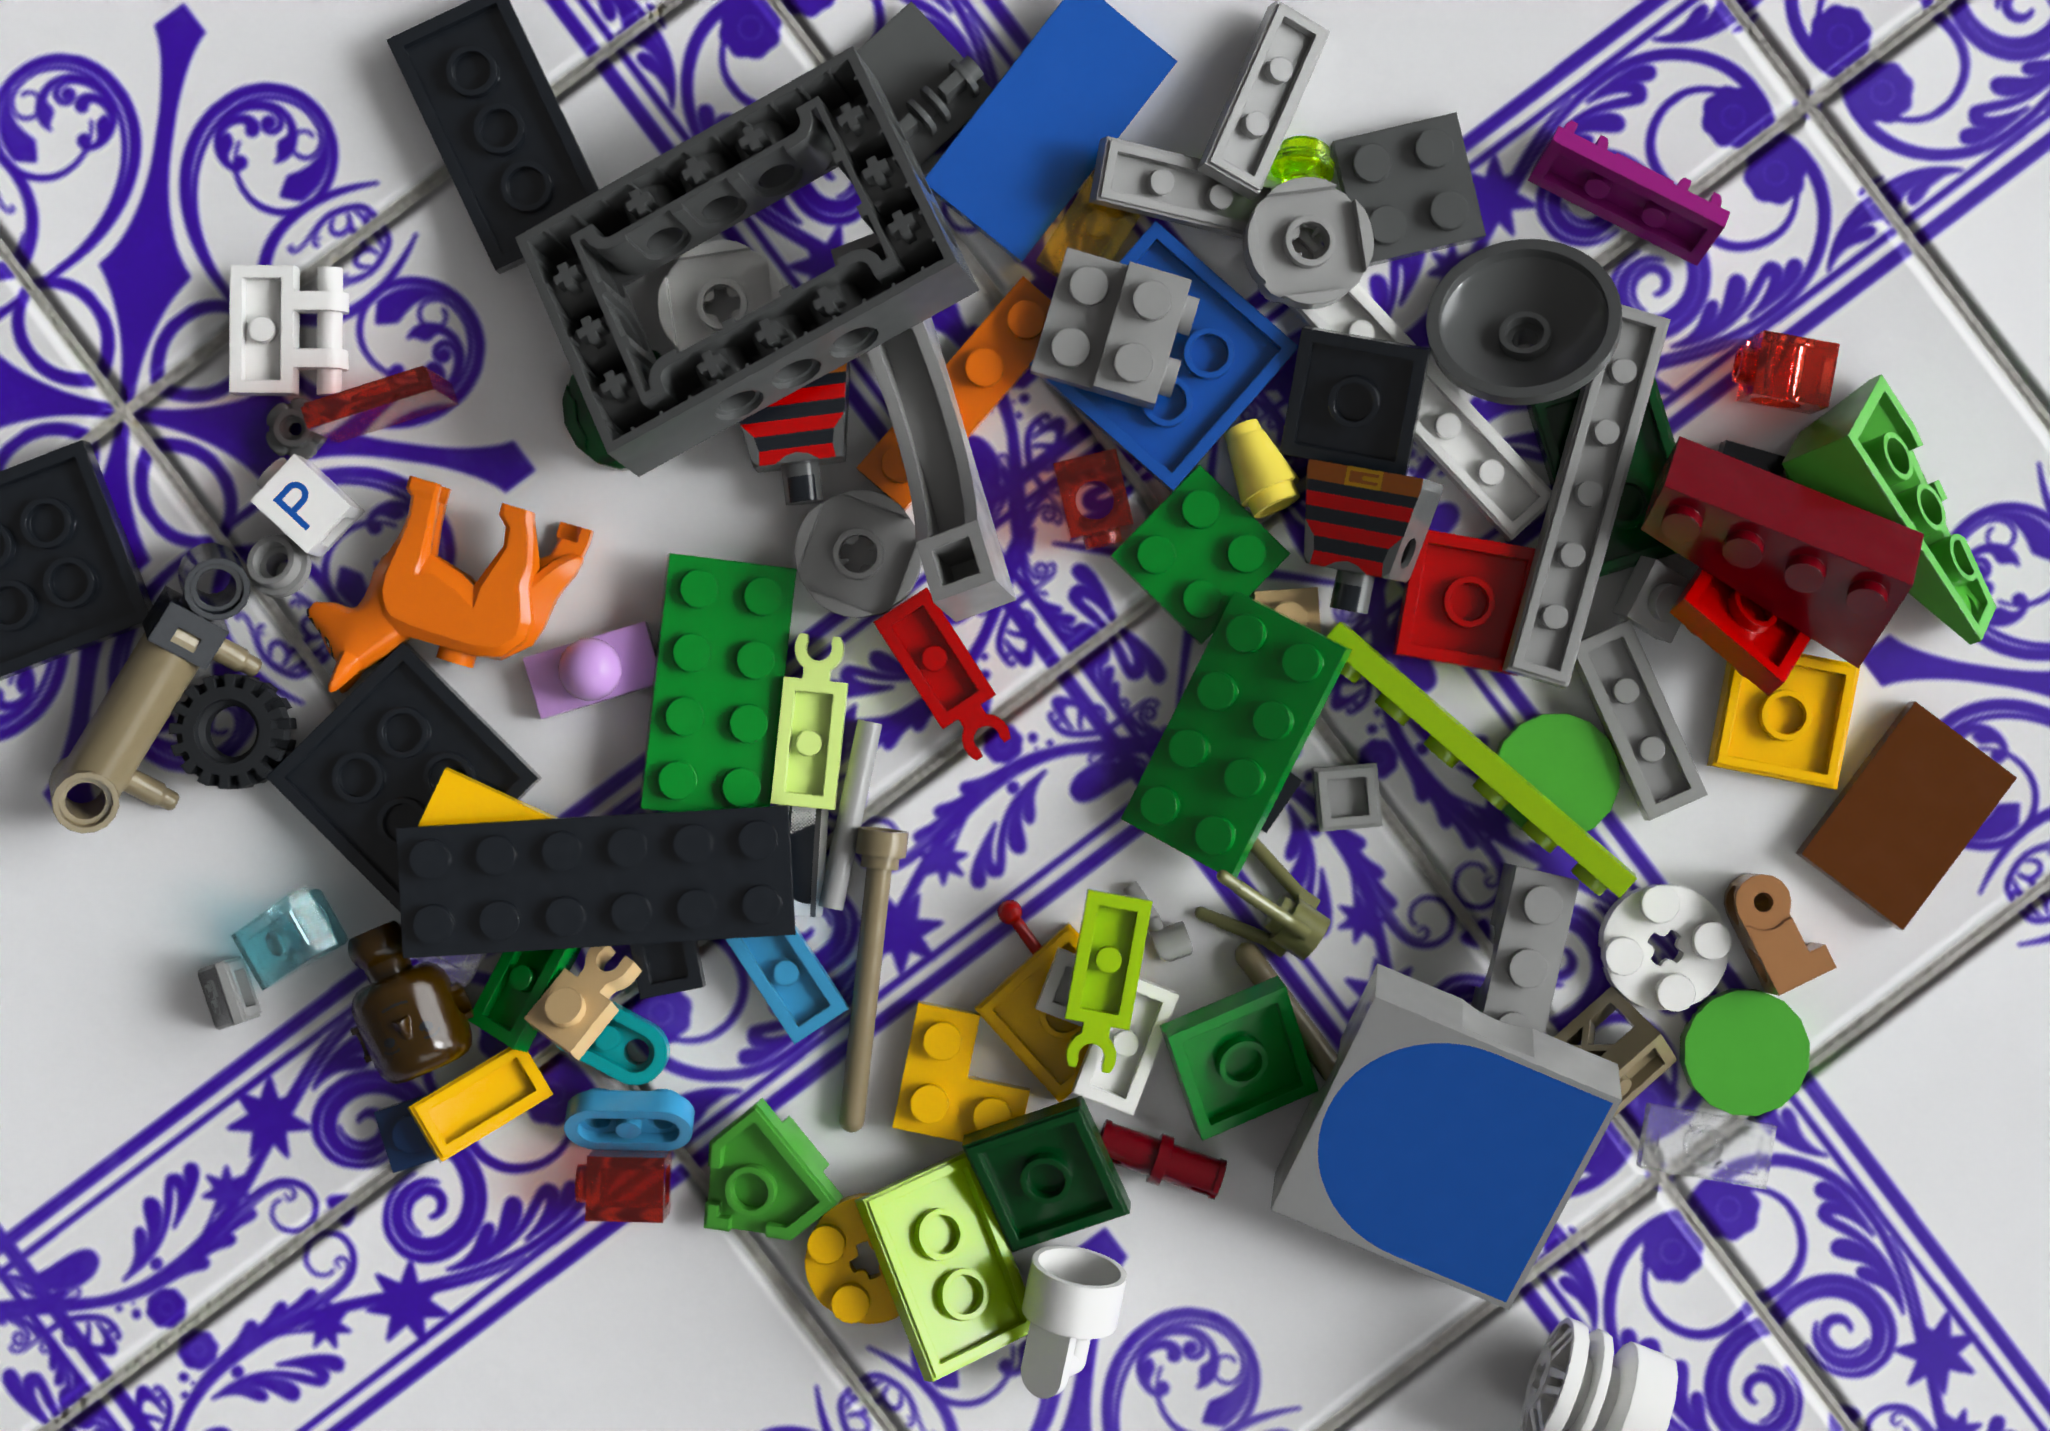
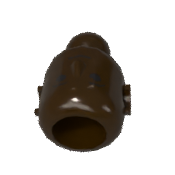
(408, 1014)

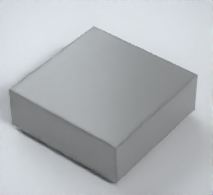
(1347, 797)

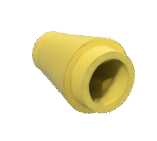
(1260, 470)

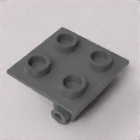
(924, 80)

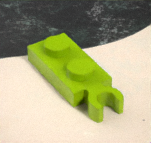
(1106, 971)

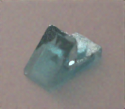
(289, 936)

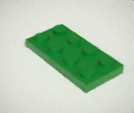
(717, 684)
(1236, 734)

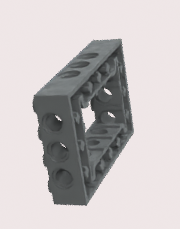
(703, 187)

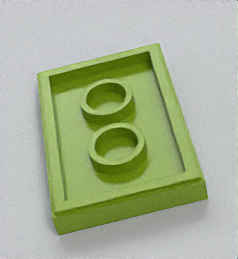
(946, 1265)

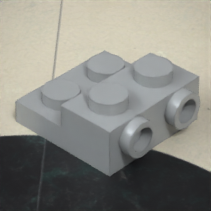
(1114, 328)

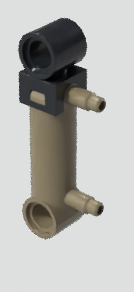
(177, 640)

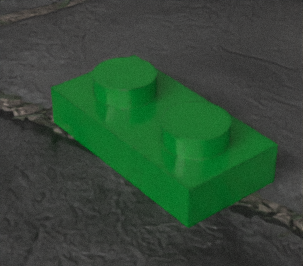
(514, 990)

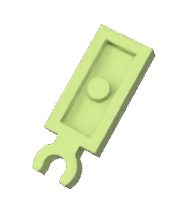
(810, 732)

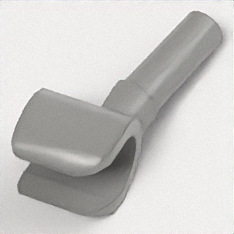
(1169, 941)

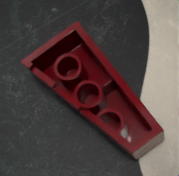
(1785, 546)

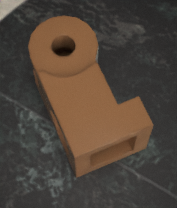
(1762, 920)

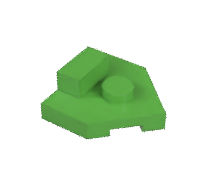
(766, 1177)

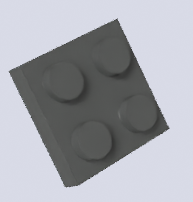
(1412, 187)

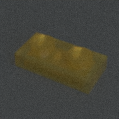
(1087, 229)

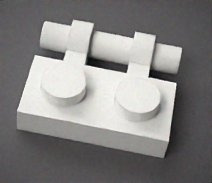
(266, 330)

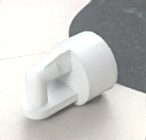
(1069, 1301)

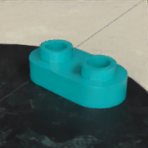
(610, 1048)

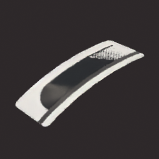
(808, 857)

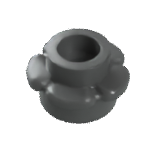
(280, 437)

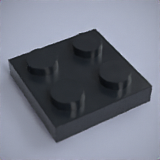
(1354, 400)

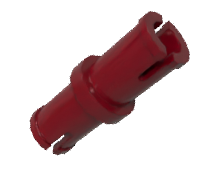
(1163, 1159)

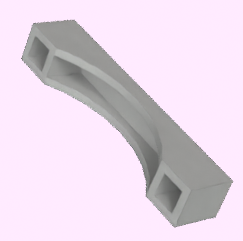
(946, 493)

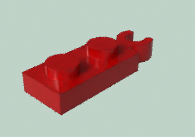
(940, 667)

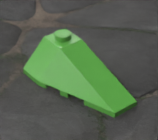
(1867, 459)

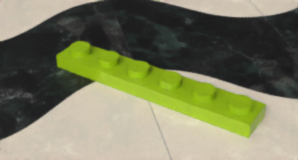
(1496, 780)

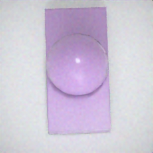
(592, 670)

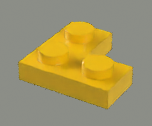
(935, 1086)

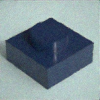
(402, 1136)

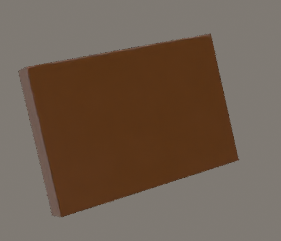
(1906, 815)

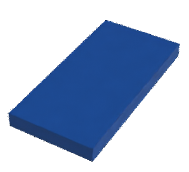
(1045, 122)

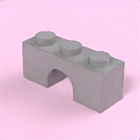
(1528, 947)

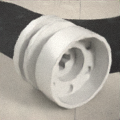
(1587, 1389)

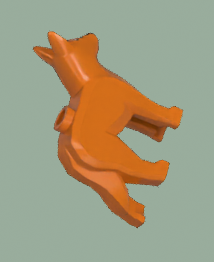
(436, 602)

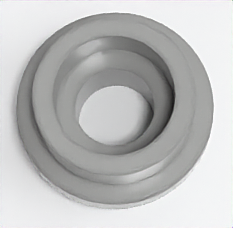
(265, 559)

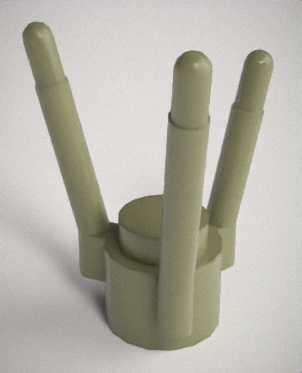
(1292, 923)

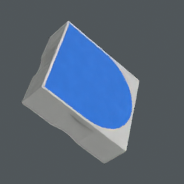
(1446, 1137)

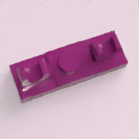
(1629, 194)

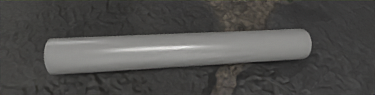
(850, 815)

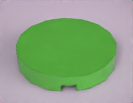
(1566, 763)
(1744, 1052)

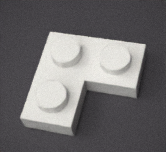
(1134, 1047)

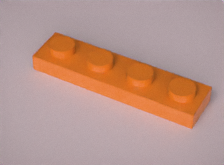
(980, 376)

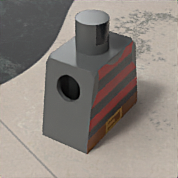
(801, 435)
(1365, 527)

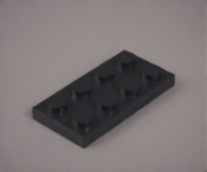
(493, 121)

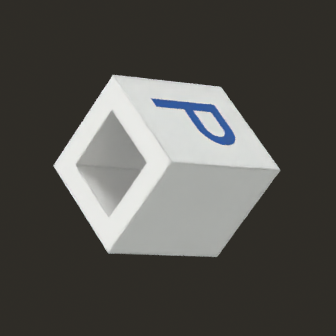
(305, 504)

